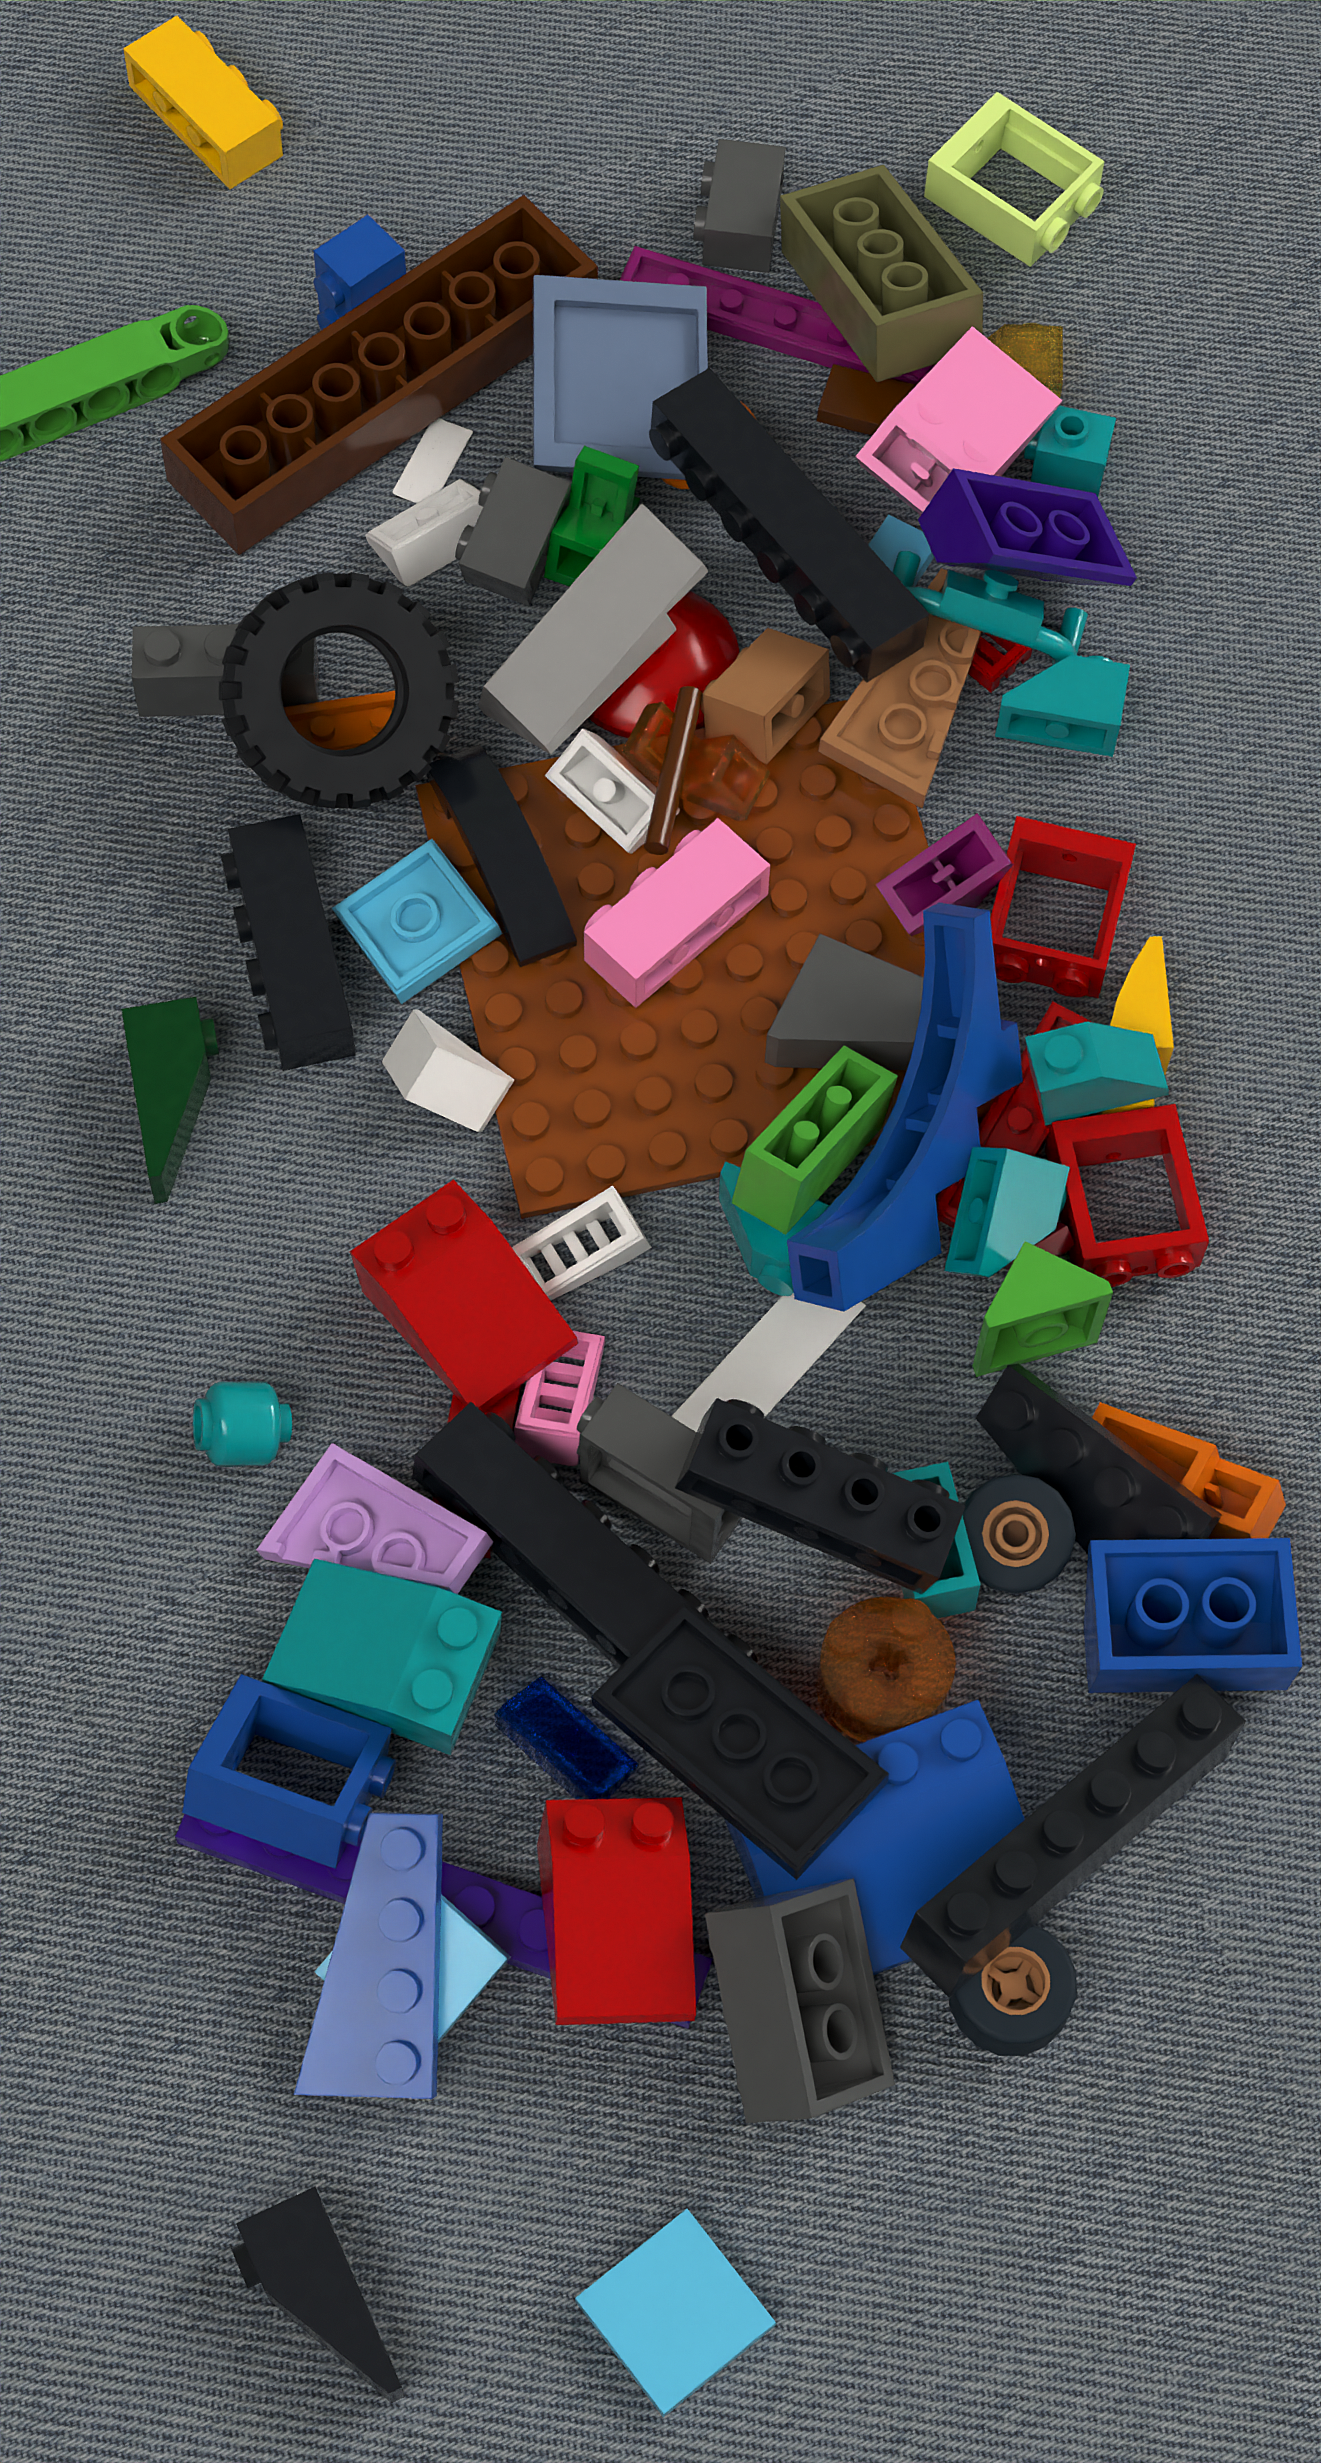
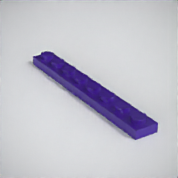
(501, 1911)

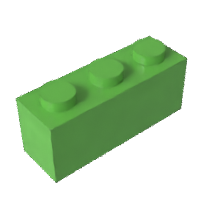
(814, 1139)

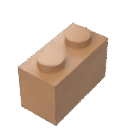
(768, 693)

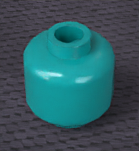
(241, 1423)

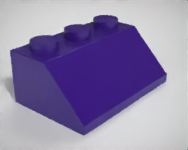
(1024, 530)

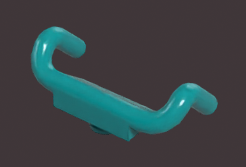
(994, 608)

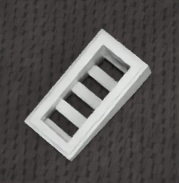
(586, 1216)

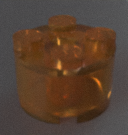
(892, 1635)

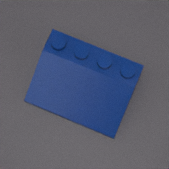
(925, 1827)

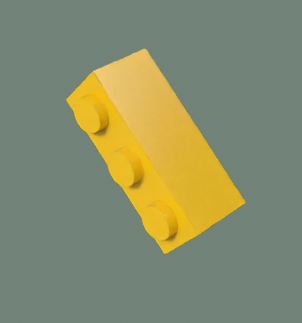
(204, 101)

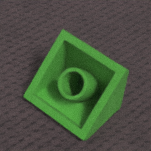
(1041, 1311)

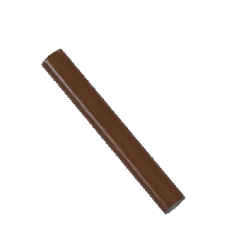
(673, 770)

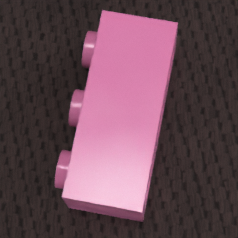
(675, 911)

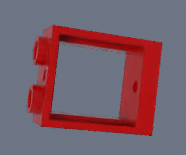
(1072, 858)
(1121, 1138)

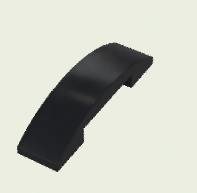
(503, 853)

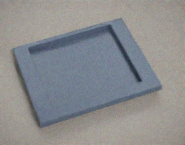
(604, 360)

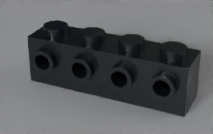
(821, 1495)

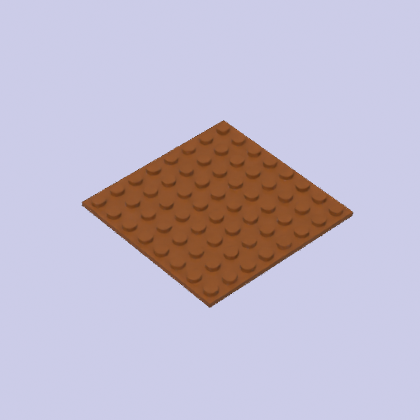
(683, 1077)

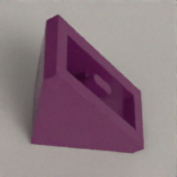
(951, 871)

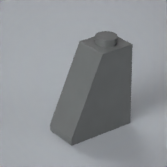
(850, 1002)

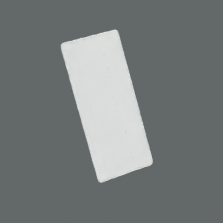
(432, 461)

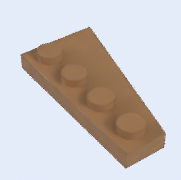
(901, 719)

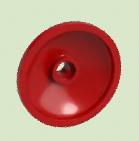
(689, 657)

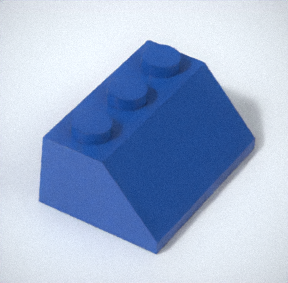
(1190, 1609)

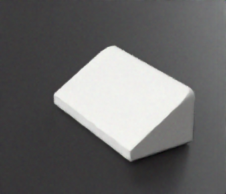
(426, 533)
(606, 788)

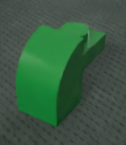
(597, 509)

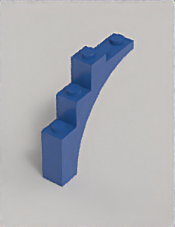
(957, 1062)

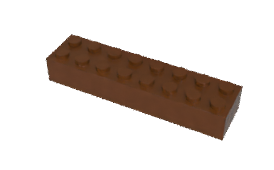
(369, 378)

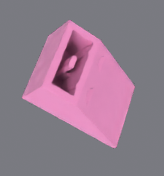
(965, 415)

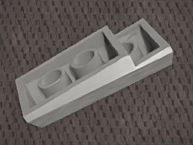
(594, 634)

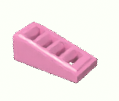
(555, 1432)

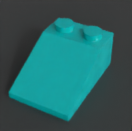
(386, 1651)

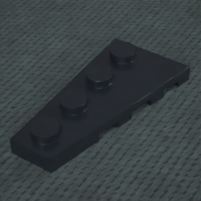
(1098, 1475)

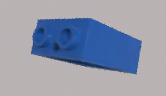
(272, 1813)

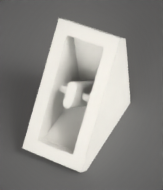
(445, 1073)

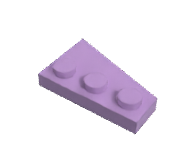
(373, 1524)

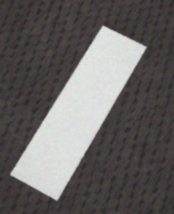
(769, 1357)

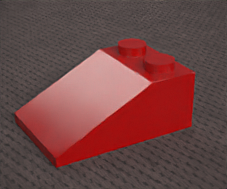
(462, 1297)
(618, 1910)

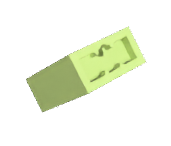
(1036, 144)

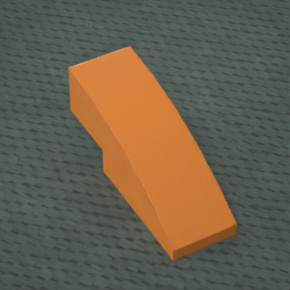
(1244, 1497)

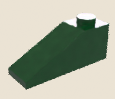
(170, 1081)

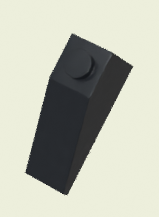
(311, 2282)

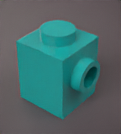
(1071, 449)

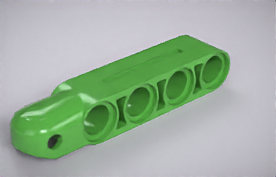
(106, 376)

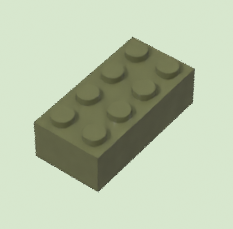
(879, 271)

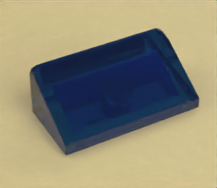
(564, 1742)

